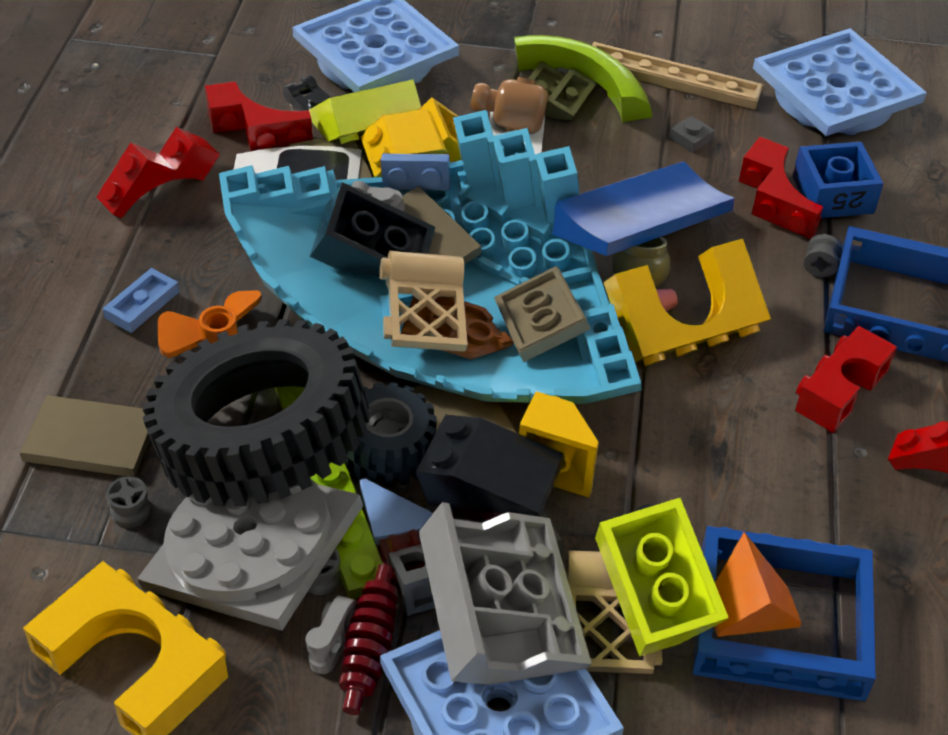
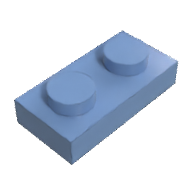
(416, 170)
(141, 300)

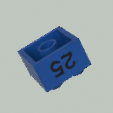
(838, 178)

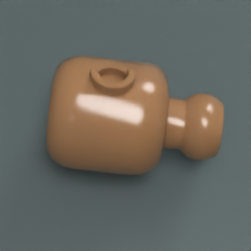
(514, 105)

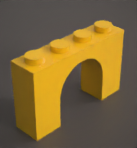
(652, 332)
(111, 604)

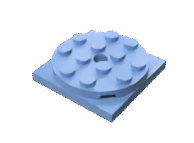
(375, 44)
(838, 84)
(539, 705)

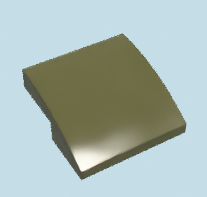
(565, 92)

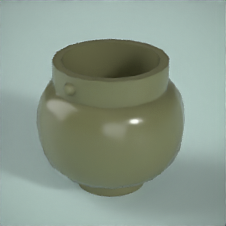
(650, 253)

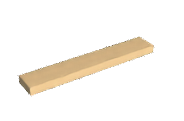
(688, 78)

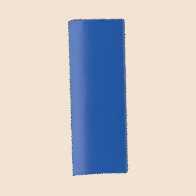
(638, 209)

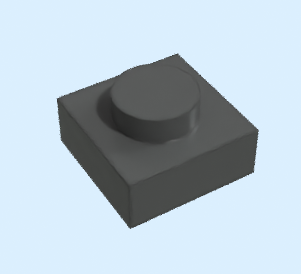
(691, 134)

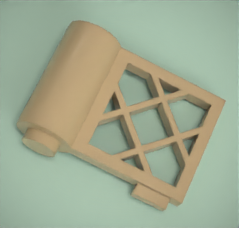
(426, 279)
(591, 582)

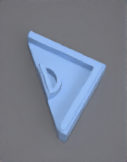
(389, 512)

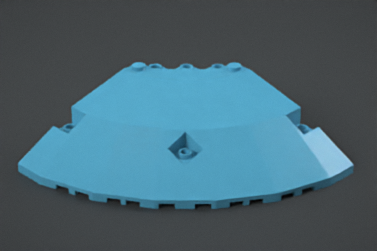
(506, 205)

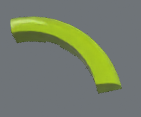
(590, 61)

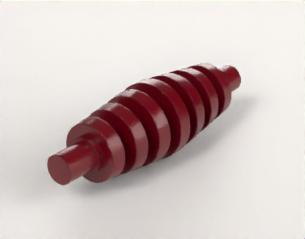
(368, 638)

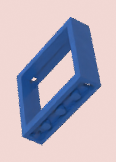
(898, 256)
(784, 667)

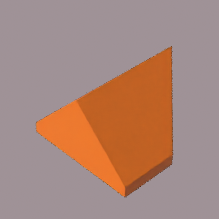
(753, 594)

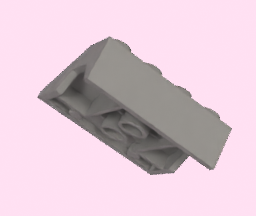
(501, 598)

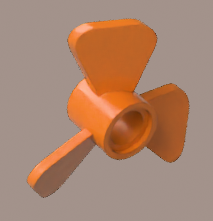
(182, 333)

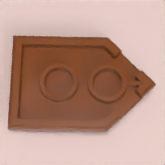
(482, 333)

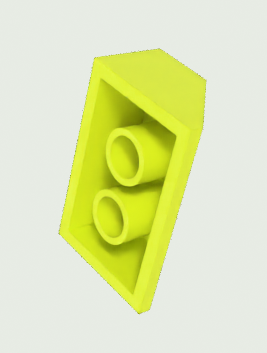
(352, 113)
(660, 576)

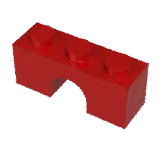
(830, 391)

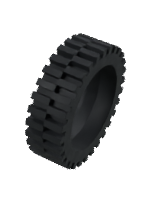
(267, 453)

